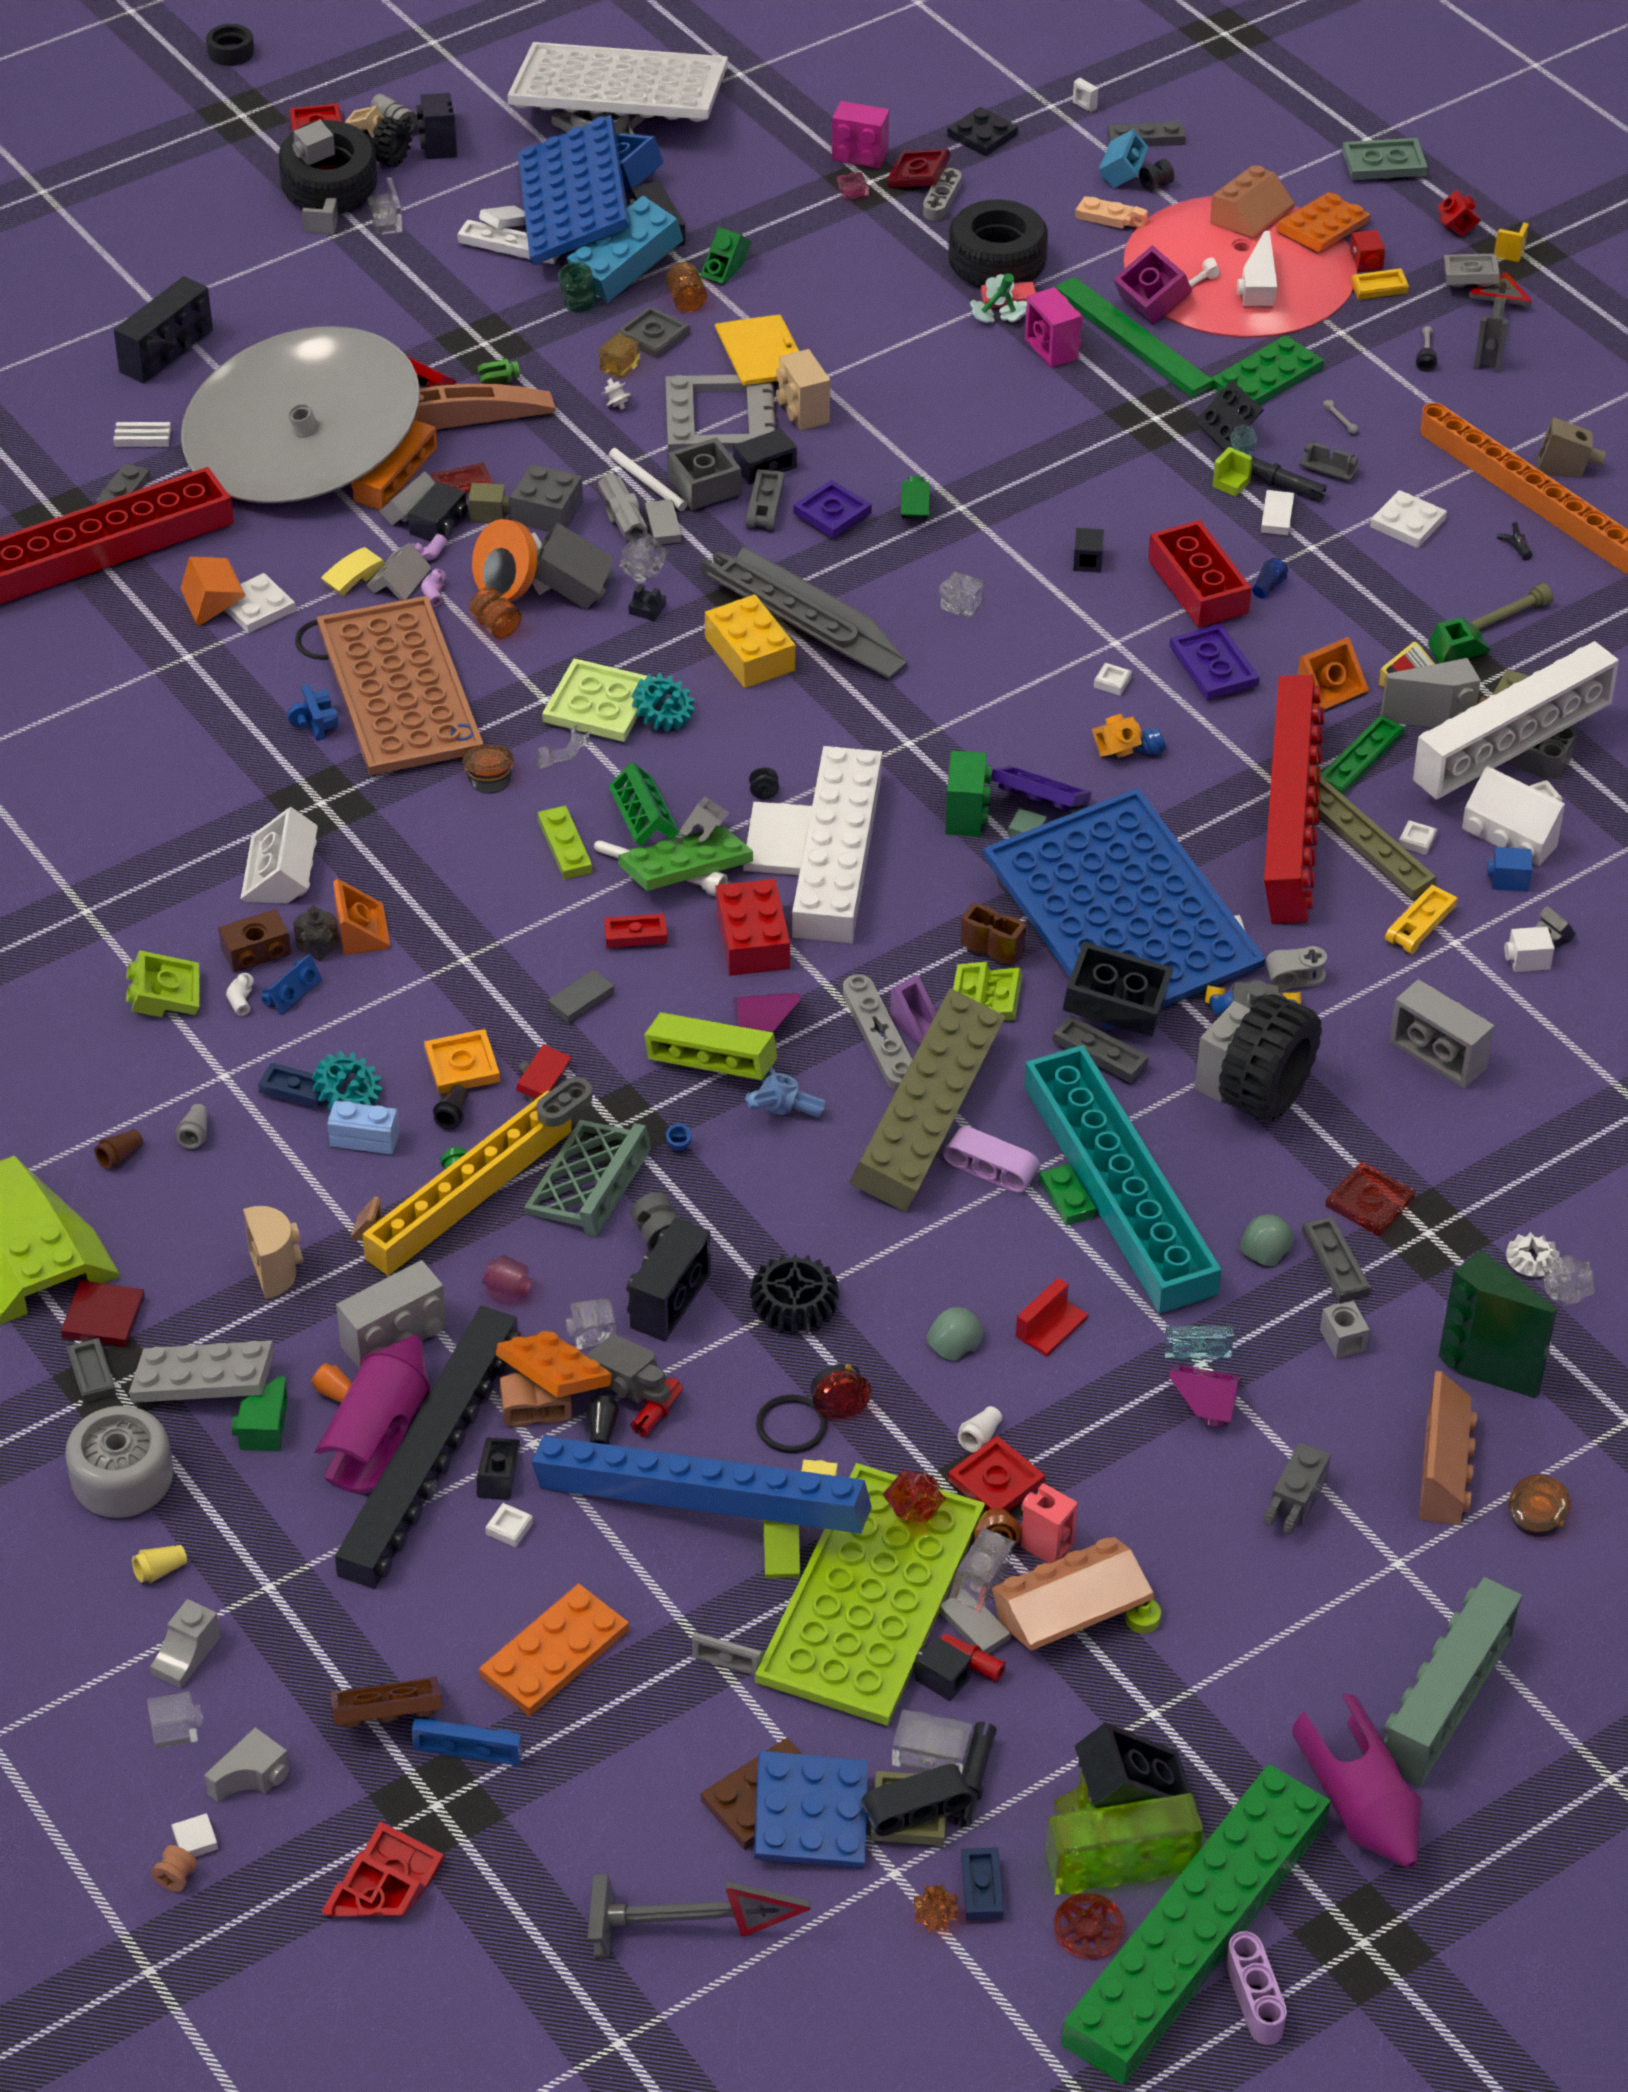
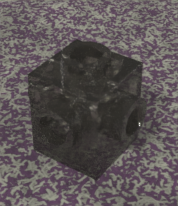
(316, 932)

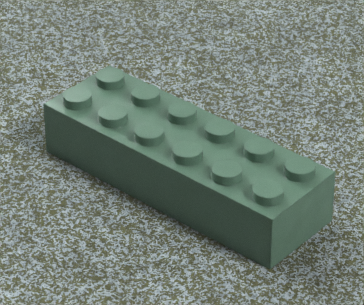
(1451, 1679)

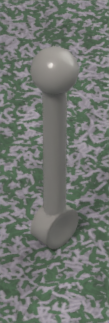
(1329, 405)

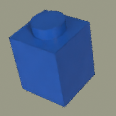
(1510, 869)

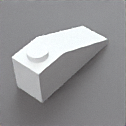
(1258, 279)

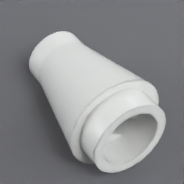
(979, 1429)

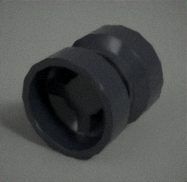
(1153, 175)

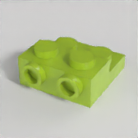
(162, 984)

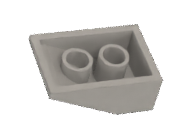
(1430, 693)

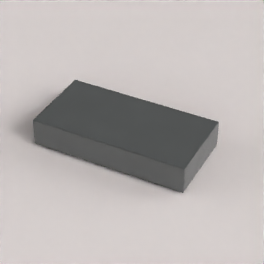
(580, 996)
(91, 1370)

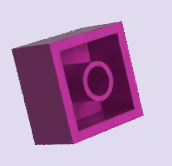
(1152, 285)

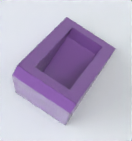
(912, 1008)

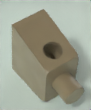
(1567, 450)

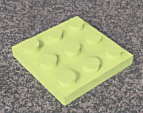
(595, 700)

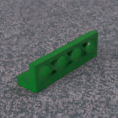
(648, 799)

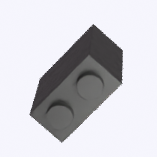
(573, 566)

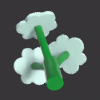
(998, 291)

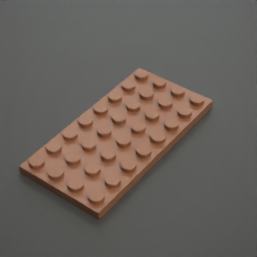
(398, 684)

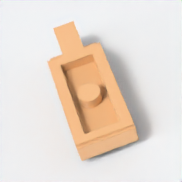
(1110, 213)

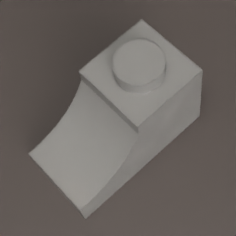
(187, 1642)
(250, 1765)

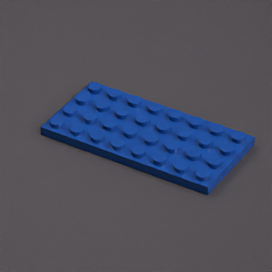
(572, 189)

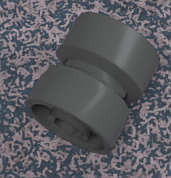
(652, 1215)

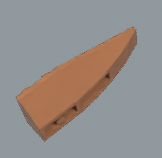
(480, 403)

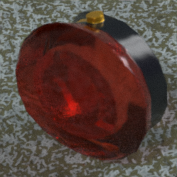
(840, 1391)

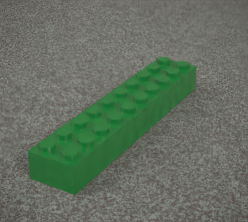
(1193, 1924)

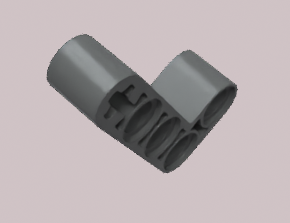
(1548, 757)

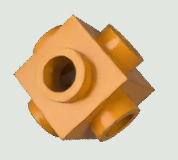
(1117, 736)

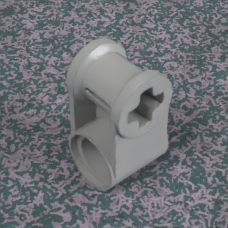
(1294, 968)

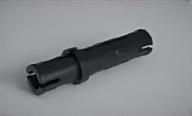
(1276, 475)
(975, 1768)

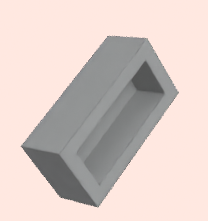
(407, 499)

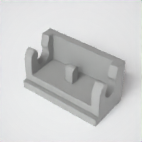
(707, 815)

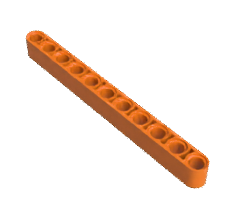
(1526, 484)

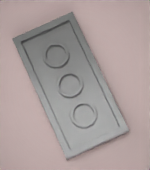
(202, 1371)

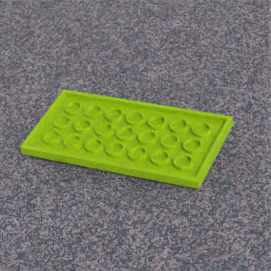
(868, 1605)

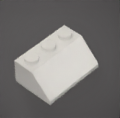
(1513, 815)
(280, 859)

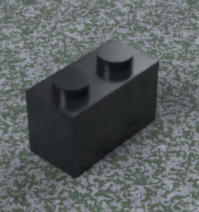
(766, 452)
(437, 512)

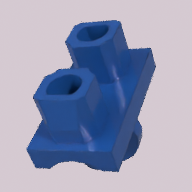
(315, 711)

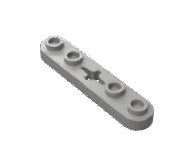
(867, 1011)

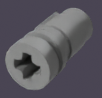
(392, 109)

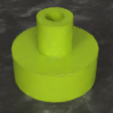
(1144, 1618)

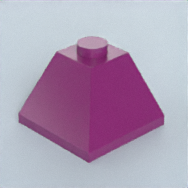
(764, 1011)
(1207, 1392)

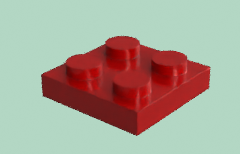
(996, 1476)

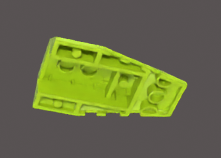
(41, 1241)

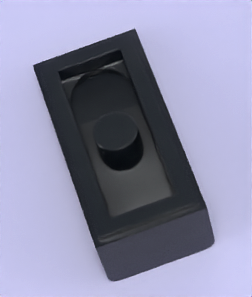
(497, 1468)

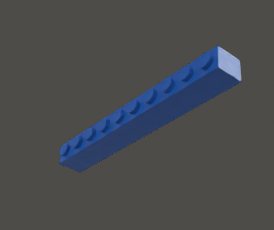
(702, 1484)

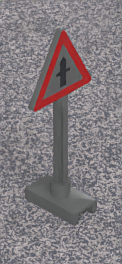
(1494, 328)
(750, 1906)

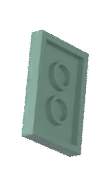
(1384, 159)

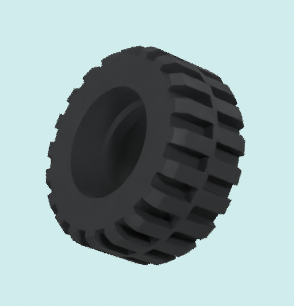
(1270, 1057)

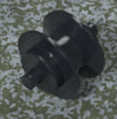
(764, 783)

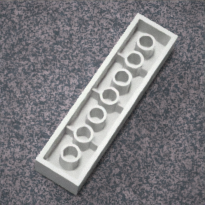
(1515, 719)
(837, 845)

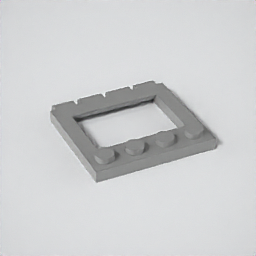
(681, 409)

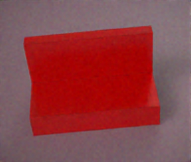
(1049, 1319)

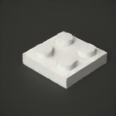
(1408, 519)
(261, 605)

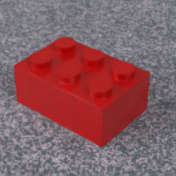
(752, 927)

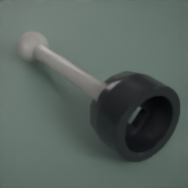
(1426, 358)

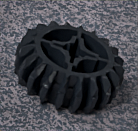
(815, 1294)

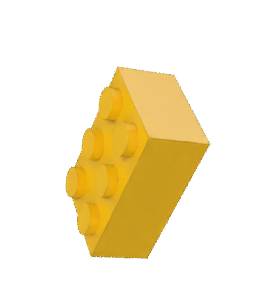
(750, 641)

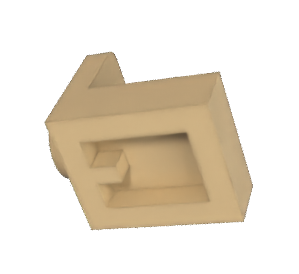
(366, 119)

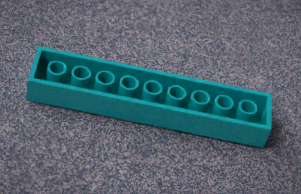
(1122, 1179)

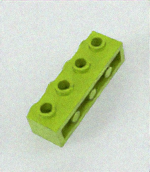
(711, 1046)

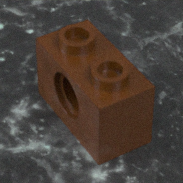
(254, 940)

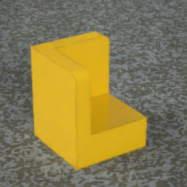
(1511, 244)

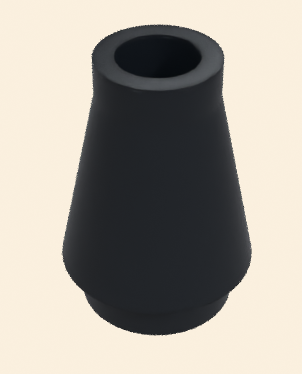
(451, 1108)
(601, 1418)

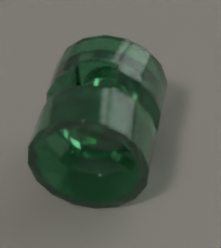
(577, 287)

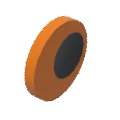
(505, 558)

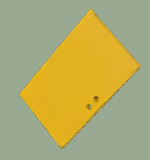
(756, 346)

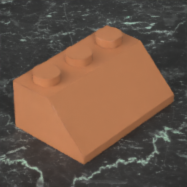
(1250, 202)

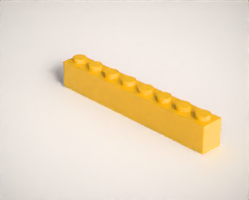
(460, 1188)

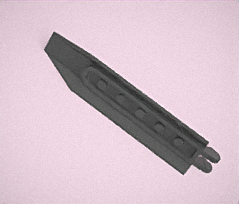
(807, 608)

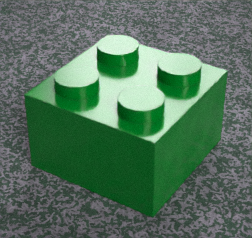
(967, 793)

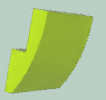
(992, 988)

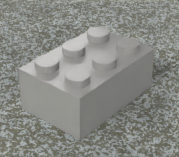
(1441, 1033)
(392, 1311)

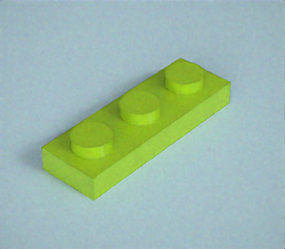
(564, 842)

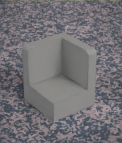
(321, 220)

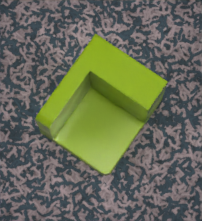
(1232, 471)

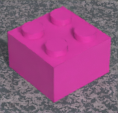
(860, 134)
(1053, 327)

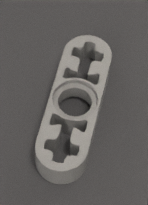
(943, 202)

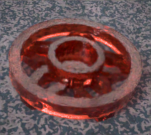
(1088, 1926)

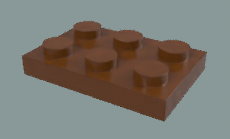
(386, 1701)
(734, 1798)

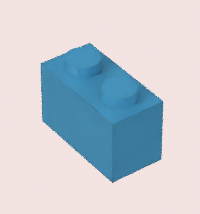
(1123, 158)

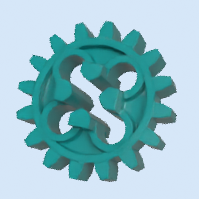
(675, 710)
(333, 1073)

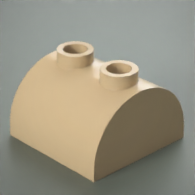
(272, 1248)

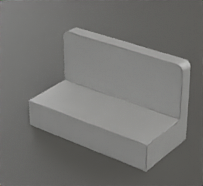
(400, 572)

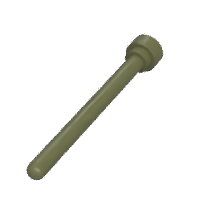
(1537, 597)

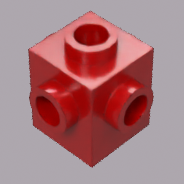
(1459, 213)

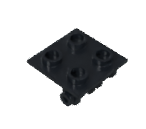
(1227, 412)

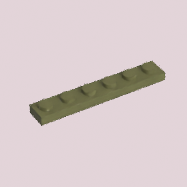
(1373, 842)

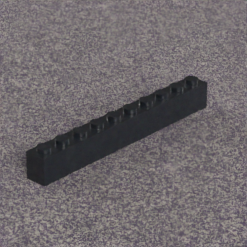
(425, 1450)

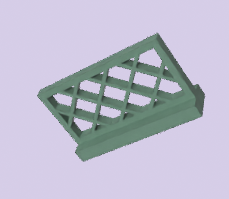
(611, 1180)

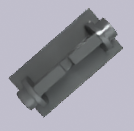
(1340, 464)

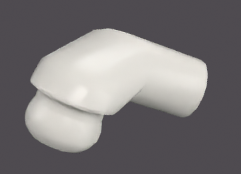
(238, 993)

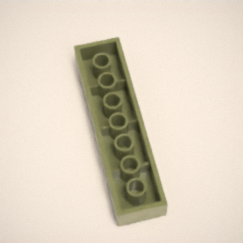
(927, 1100)

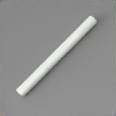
(647, 479)

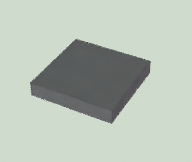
(655, 331)

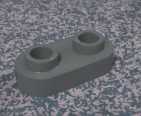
(561, 1104)

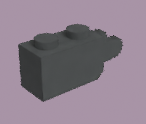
(632, 1369)
(1298, 1486)

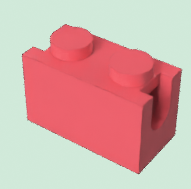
(1048, 1523)

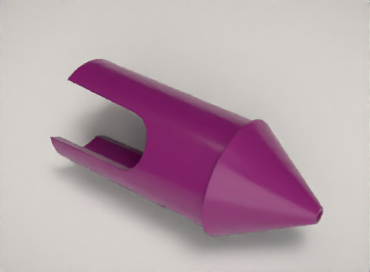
(363, 1428)
(1367, 1792)

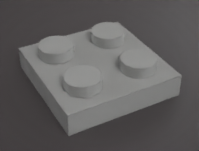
(1471, 269)

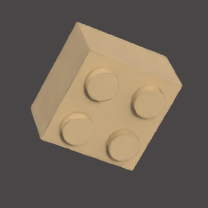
(803, 389)

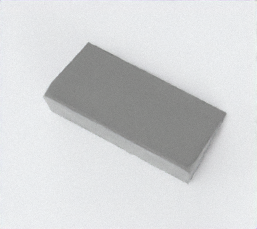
(726, 1653)

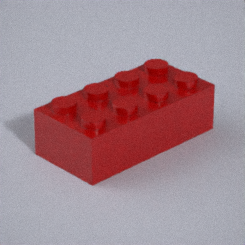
(1199, 573)

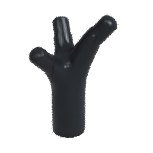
(1517, 541)

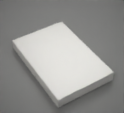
(777, 837)

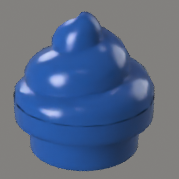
(1151, 742)

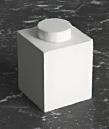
(1530, 949)

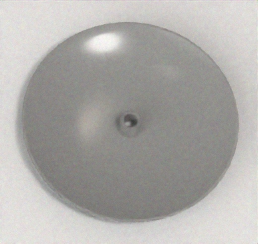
(301, 413)

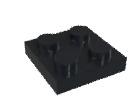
(982, 131)

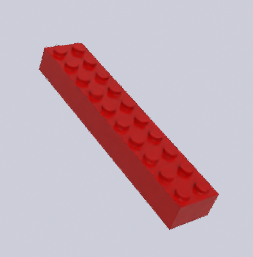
(112, 532)
(1293, 799)

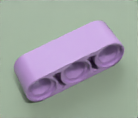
(991, 1159)
(1256, 2003)

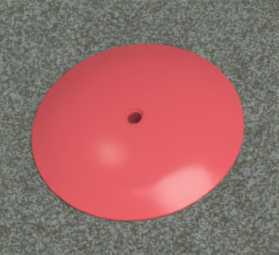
(1308, 282)

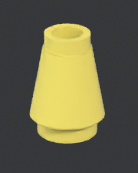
(158, 1562)

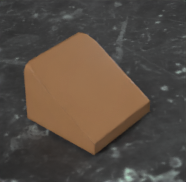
(367, 1218)

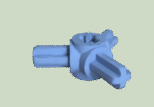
(781, 1094)

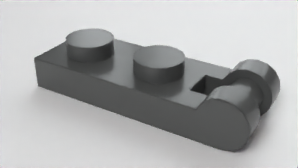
(765, 499)

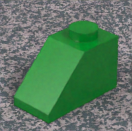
(262, 1418)

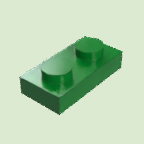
(1067, 1194)

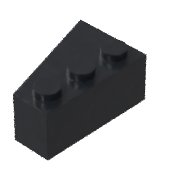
(437, 125)

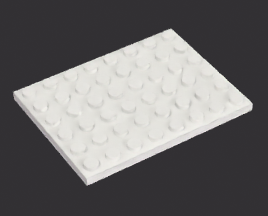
(618, 81)

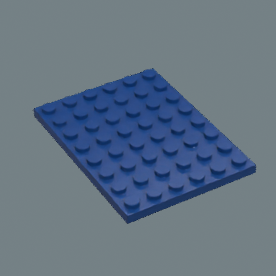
(1126, 886)

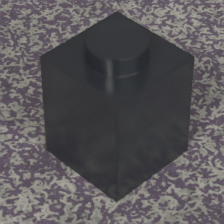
(1088, 550)
(943, 1668)

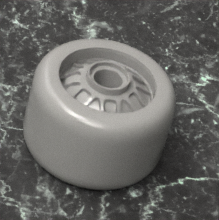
(119, 1462)

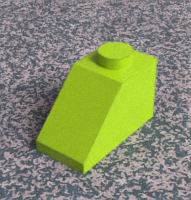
(781, 1550)

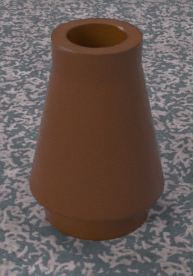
(116, 1149)

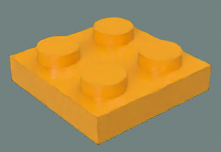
(462, 1061)

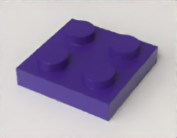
(832, 508)

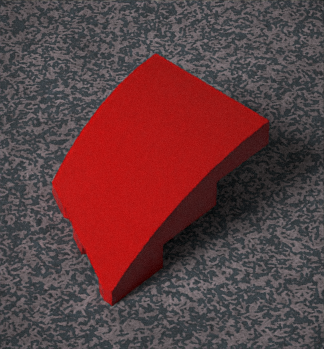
(385, 1876)

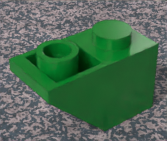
(725, 256)
(915, 497)
(1457, 640)

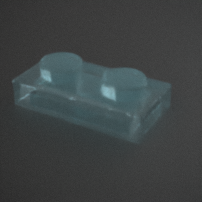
(1198, 1341)

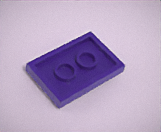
(1214, 661)
(1040, 787)

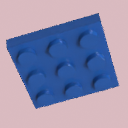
(810, 1809)

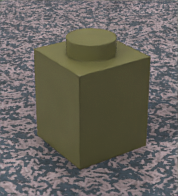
(487, 502)

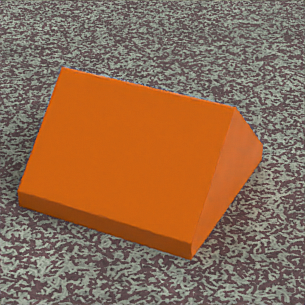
(210, 587)
(1336, 672)
(359, 920)

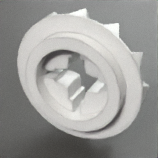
(1521, 1259)

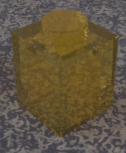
(619, 355)

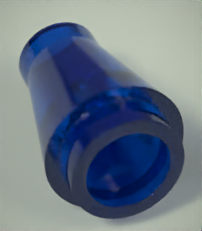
(1270, 577)

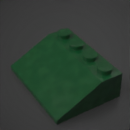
(1496, 1327)

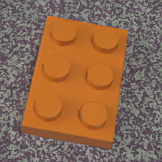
(553, 1364)

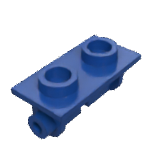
(292, 985)

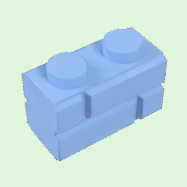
(363, 1127)

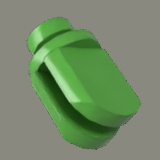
(498, 372)

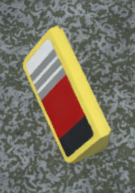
(1409, 658)

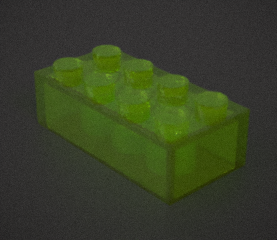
(1122, 1843)

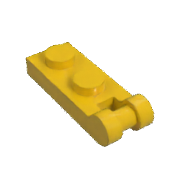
(1421, 918)

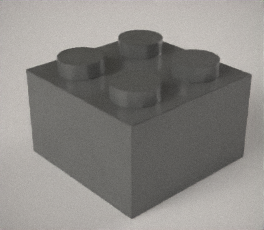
(704, 473)
(546, 498)

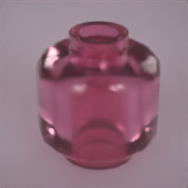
(506, 1279)

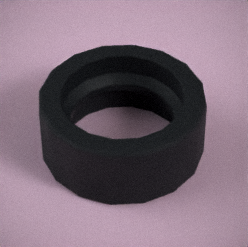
(233, 54)

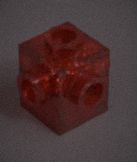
(914, 1496)

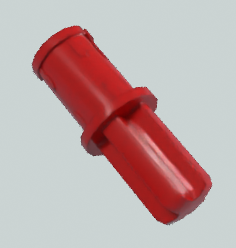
(655, 1411)
(981, 1661)

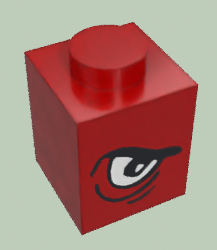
(1367, 250)

